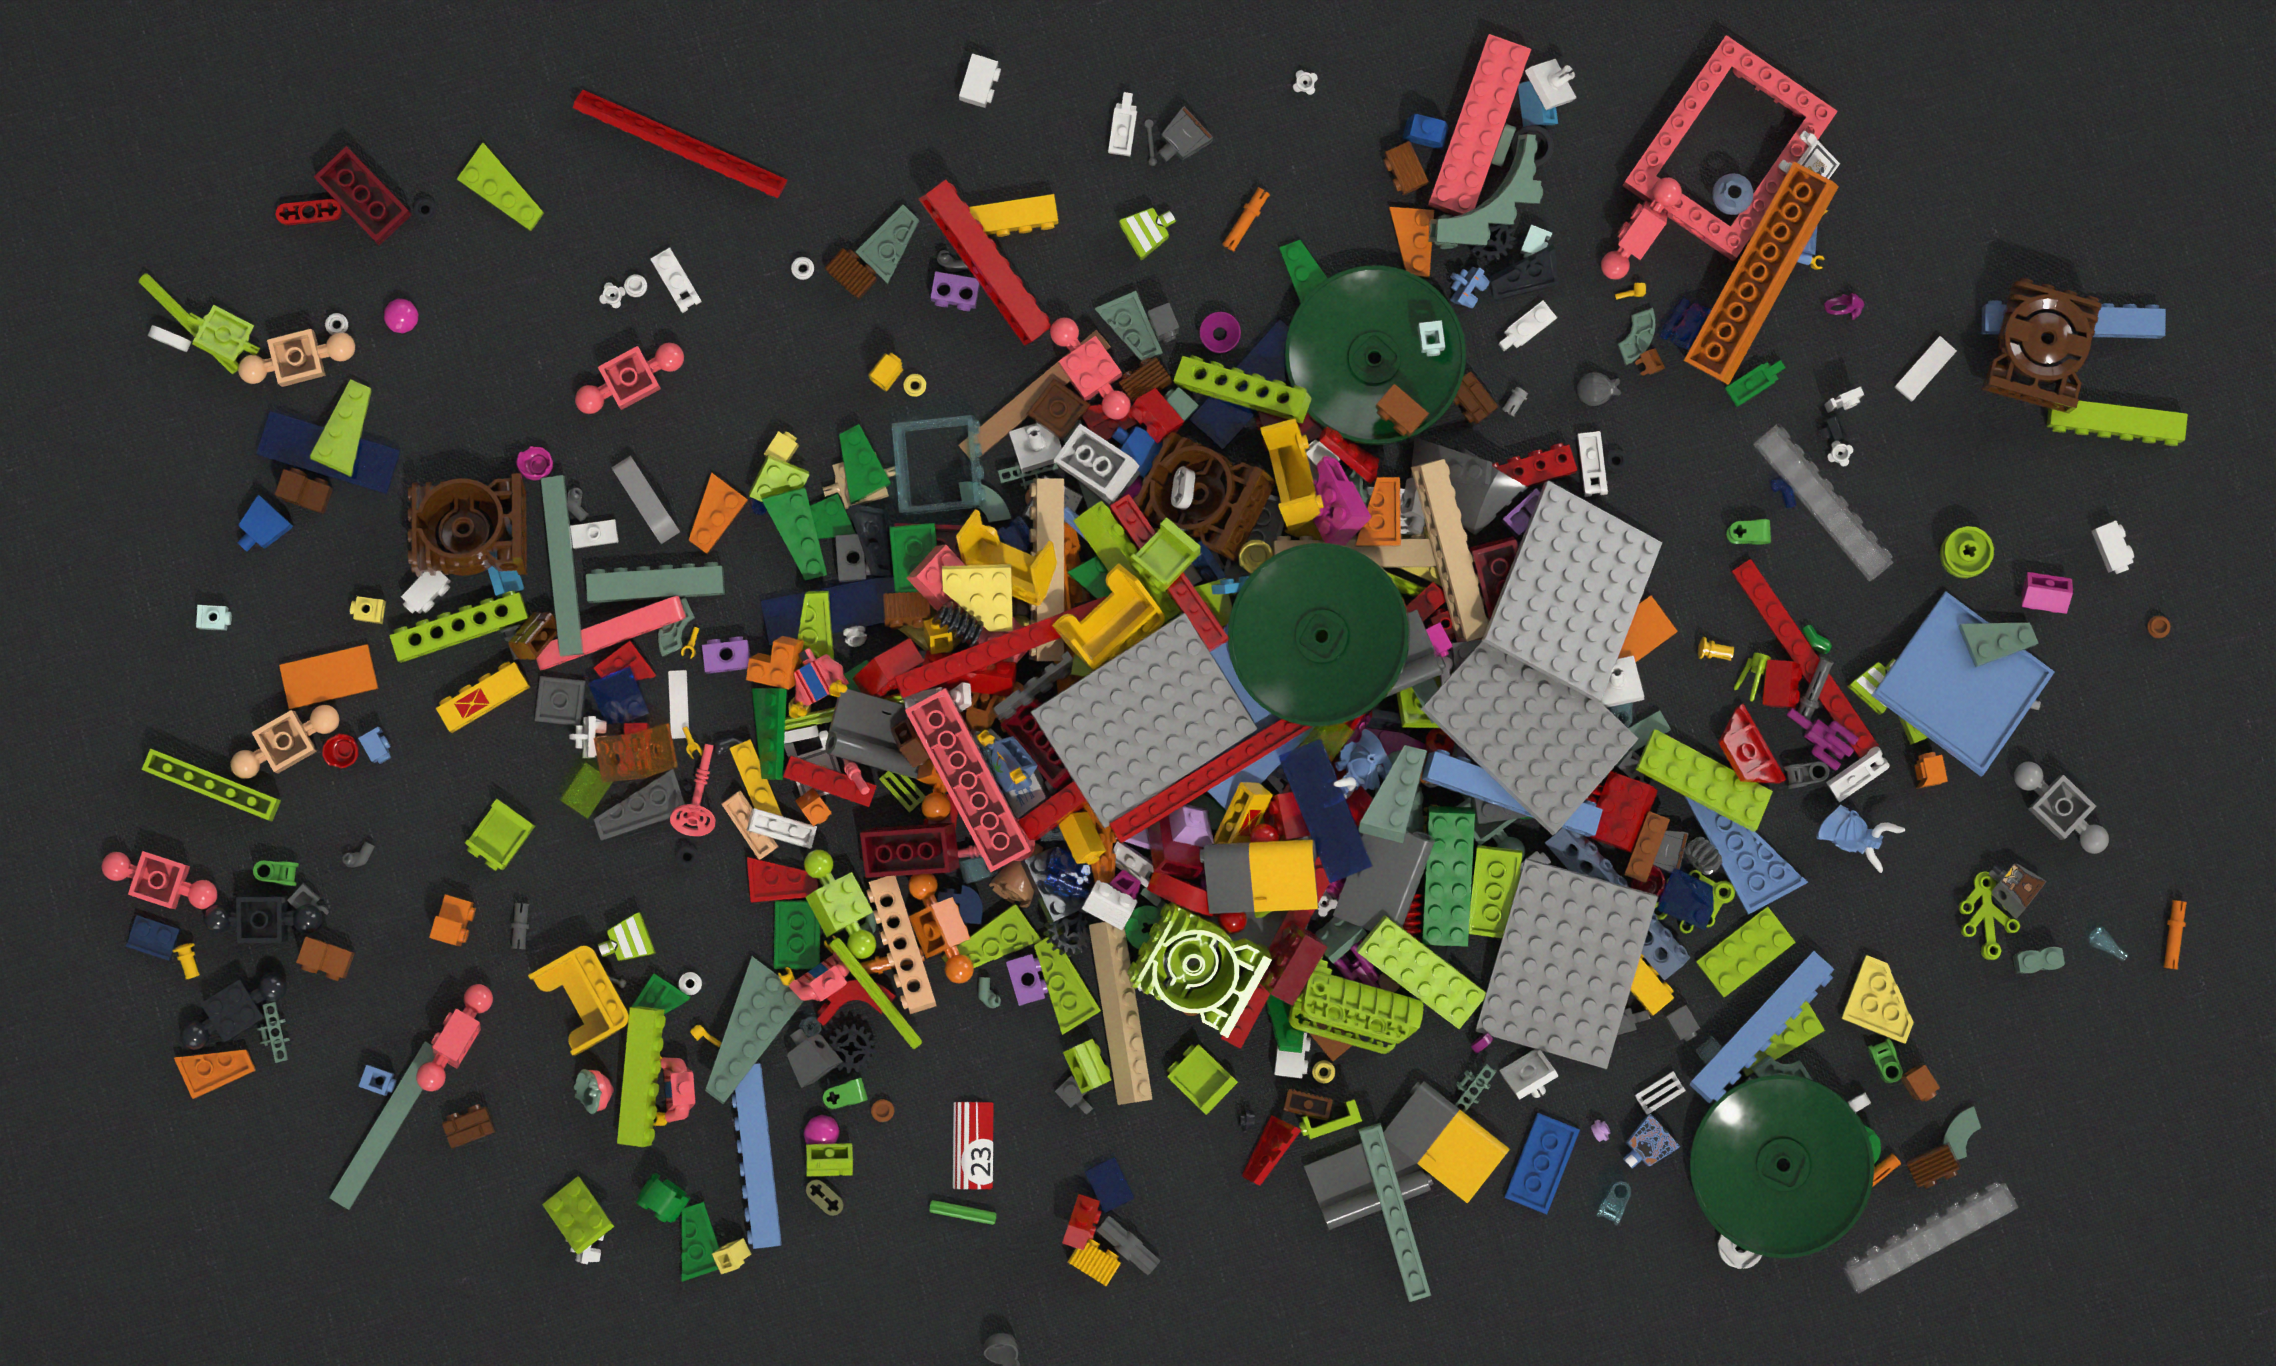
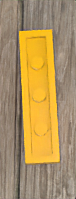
(750, 771)

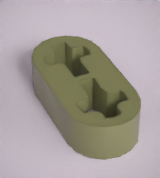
(828, 1192)

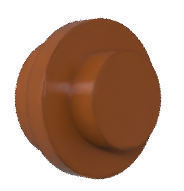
(2158, 626)

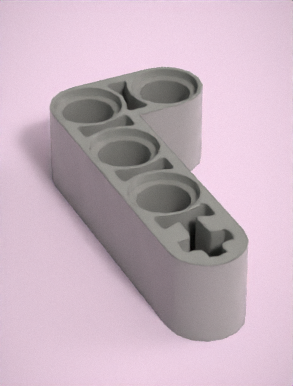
(645, 500)

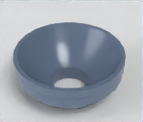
(1732, 205)

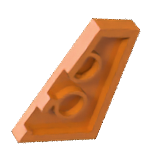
(1412, 235)
(716, 513)
(1385, 521)
(211, 1071)

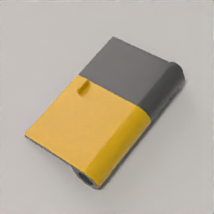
(1260, 876)
(1445, 1141)

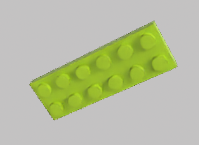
(1703, 780)
(1421, 972)

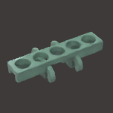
(1021, 475)
(273, 1039)
(1480, 1079)

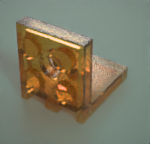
(636, 754)

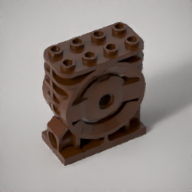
(2023, 301)
(1224, 514)
(474, 550)

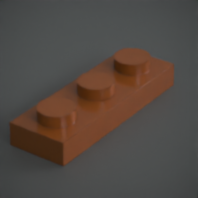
(1647, 847)

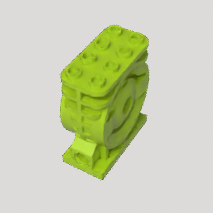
(1149, 971)

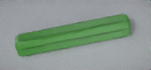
(962, 1212)

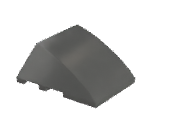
(1482, 502)

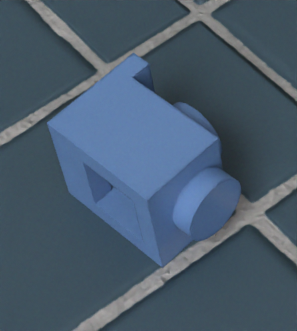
(376, 746)
(369, 1078)

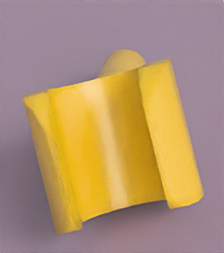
(1639, 291)
(691, 643)
(691, 744)
(698, 1031)

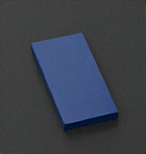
(1542, 1163)

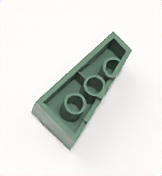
(1394, 801)

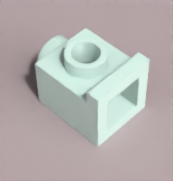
(1535, 241)
(1434, 330)
(203, 617)

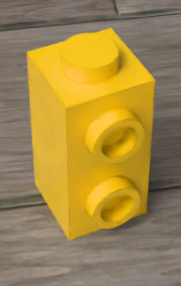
(1082, 838)

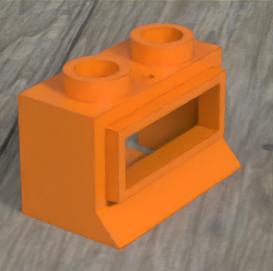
(1930, 770)

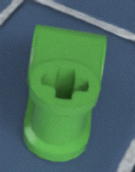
(1753, 532)
(278, 872)
(1885, 1059)
(849, 1092)

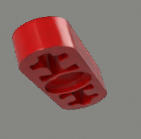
(293, 218)

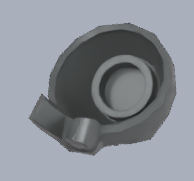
(1597, 388)
(1002, 1349)

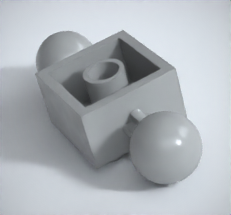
(2061, 807)

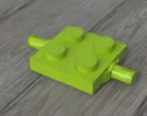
(223, 334)

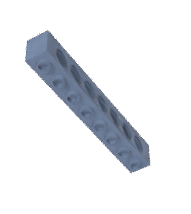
(1575, 861)

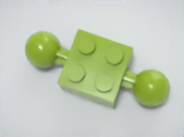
(839, 904)

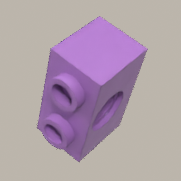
(712, 658)
(1017, 969)

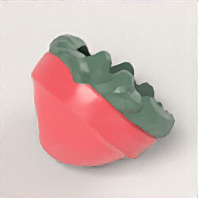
(593, 1090)

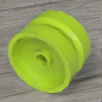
(1979, 548)

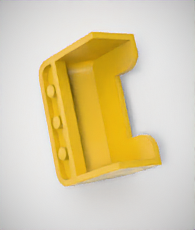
(1115, 623)
(590, 993)

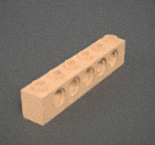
(888, 888)

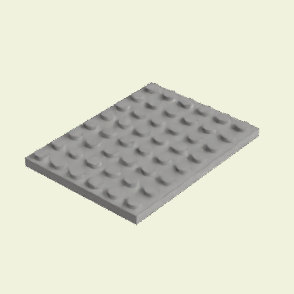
(1572, 591)
(1144, 720)
(1529, 732)
(1566, 963)

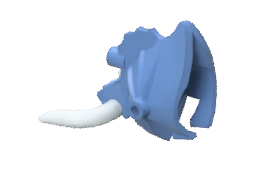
(1362, 764)
(1851, 833)

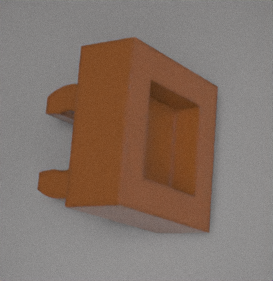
(1652, 362)

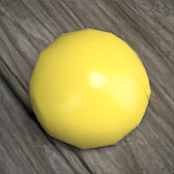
(1254, 554)

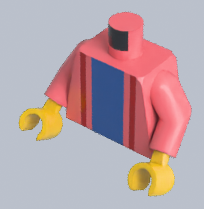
(815, 681)
(820, 980)
(678, 1091)

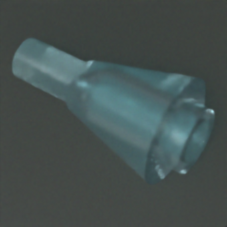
(2102, 940)

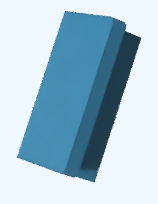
(1532, 109)
(505, 581)

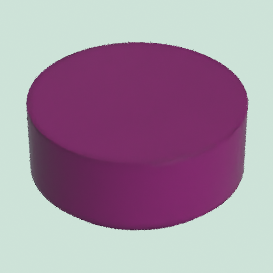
(1481, 1042)

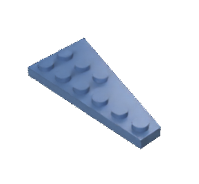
(1747, 860)

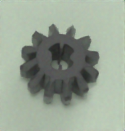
(1703, 855)

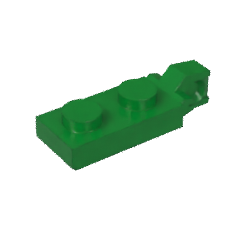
(1753, 382)

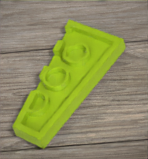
(495, 184)

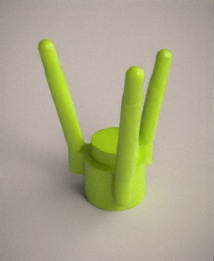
(1758, 665)

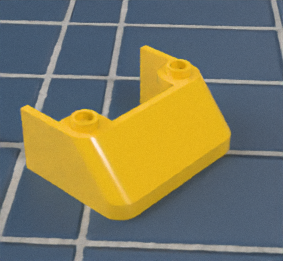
(1292, 473)
(1029, 573)

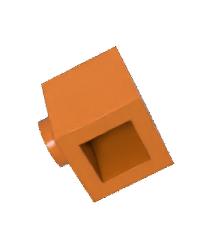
(813, 807)

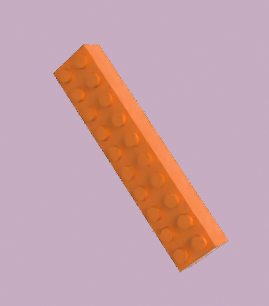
(1761, 273)

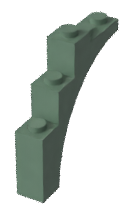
(1500, 208)

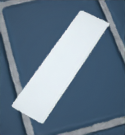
(678, 703)

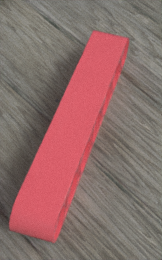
(617, 630)

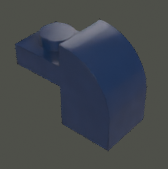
(970, 903)

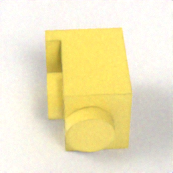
(376, 612)
(731, 1255)

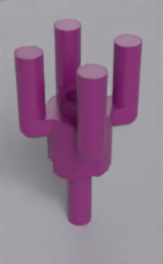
(1824, 737)
(1359, 969)

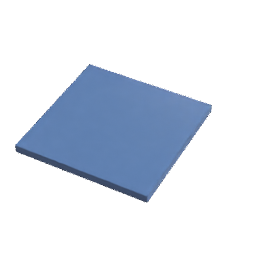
(1951, 700)

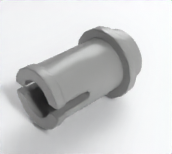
(1515, 401)

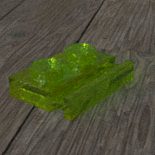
(1332, 736)
(585, 790)

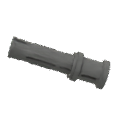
(1809, 701)

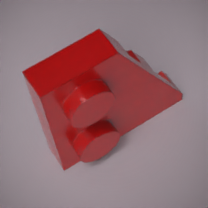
(1103, 425)
(623, 657)

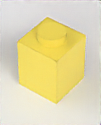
(782, 446)

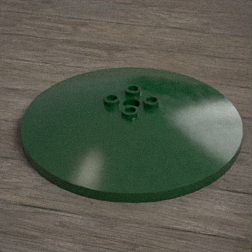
(1367, 314)
(1277, 628)
(1772, 1208)

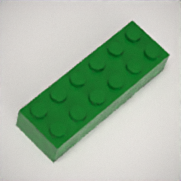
(1448, 876)

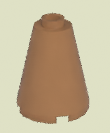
(1013, 882)

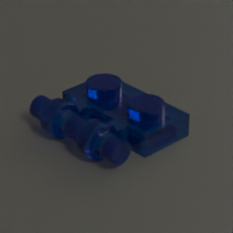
(1690, 326)
(1063, 866)

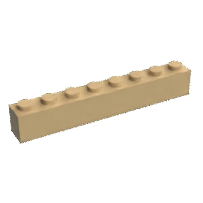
(1048, 526)
(1450, 550)
(1411, 553)
(1120, 1014)

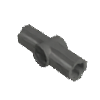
(1128, 1245)

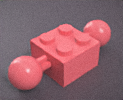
(1642, 230)
(1090, 368)
(629, 378)
(159, 880)
(456, 1038)

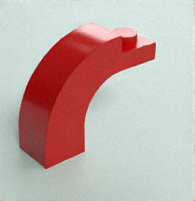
(1180, 892)
(851, 991)

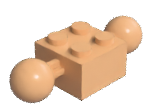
(296, 357)
(284, 741)

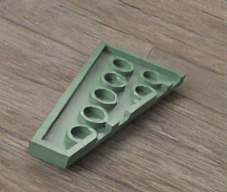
(756, 1020)

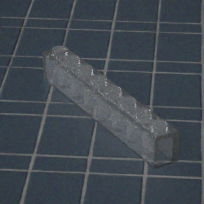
(1824, 503)
(1930, 1237)

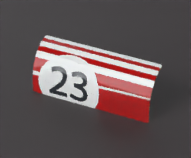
(973, 1145)

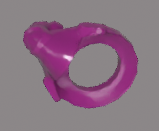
(1852, 302)

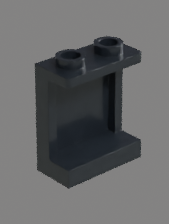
(1386, 716)

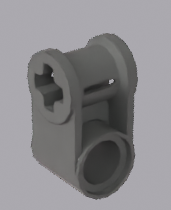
(1804, 774)

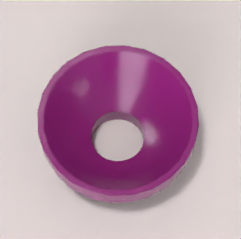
(1224, 321)

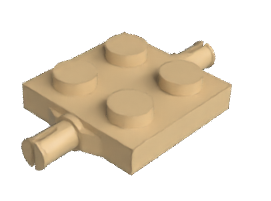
(842, 488)

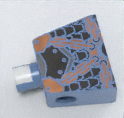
(1649, 1143)

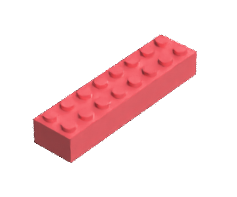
(1479, 126)
(968, 780)

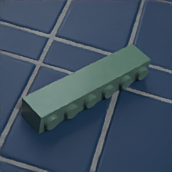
(655, 584)

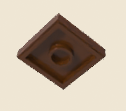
(1058, 409)

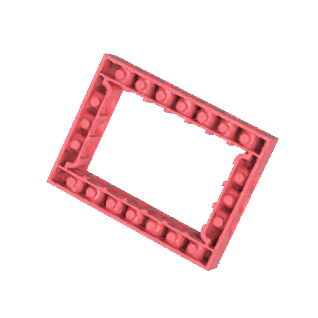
(1766, 78)

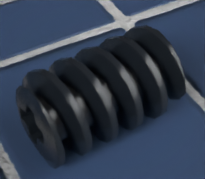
(959, 622)

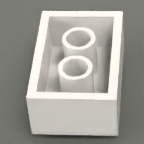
(1096, 463)

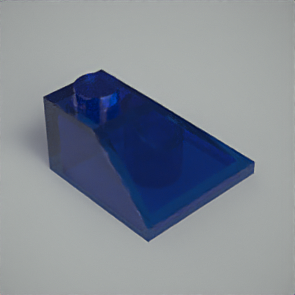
(619, 697)
(1687, 899)

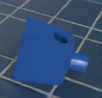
(1426, 131)
(1139, 446)
(262, 525)

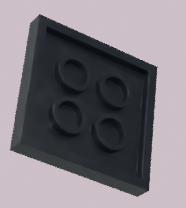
(1054, 902)

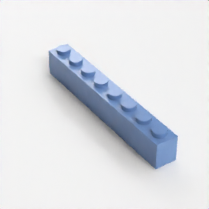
(2112, 321)
(1477, 783)
(1761, 1027)
(757, 1160)

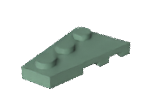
(888, 243)
(1131, 324)
(1996, 640)

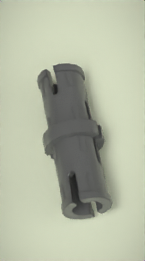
(519, 926)

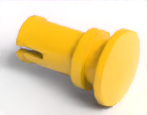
(1711, 650)
(187, 960)

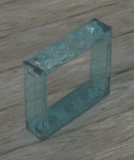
(901, 464)

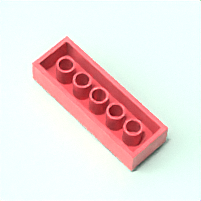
(928, 581)

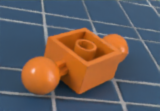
(936, 804)
(940, 928)

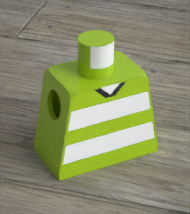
(1146, 230)
(1868, 682)
(628, 940)

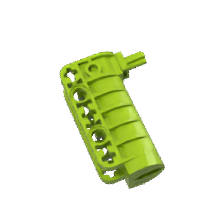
(1355, 1009)

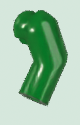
(1816, 641)

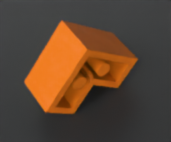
(779, 666)
(453, 921)

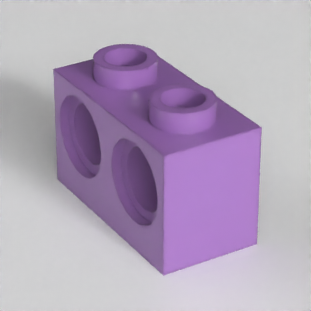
(956, 284)
(1519, 517)

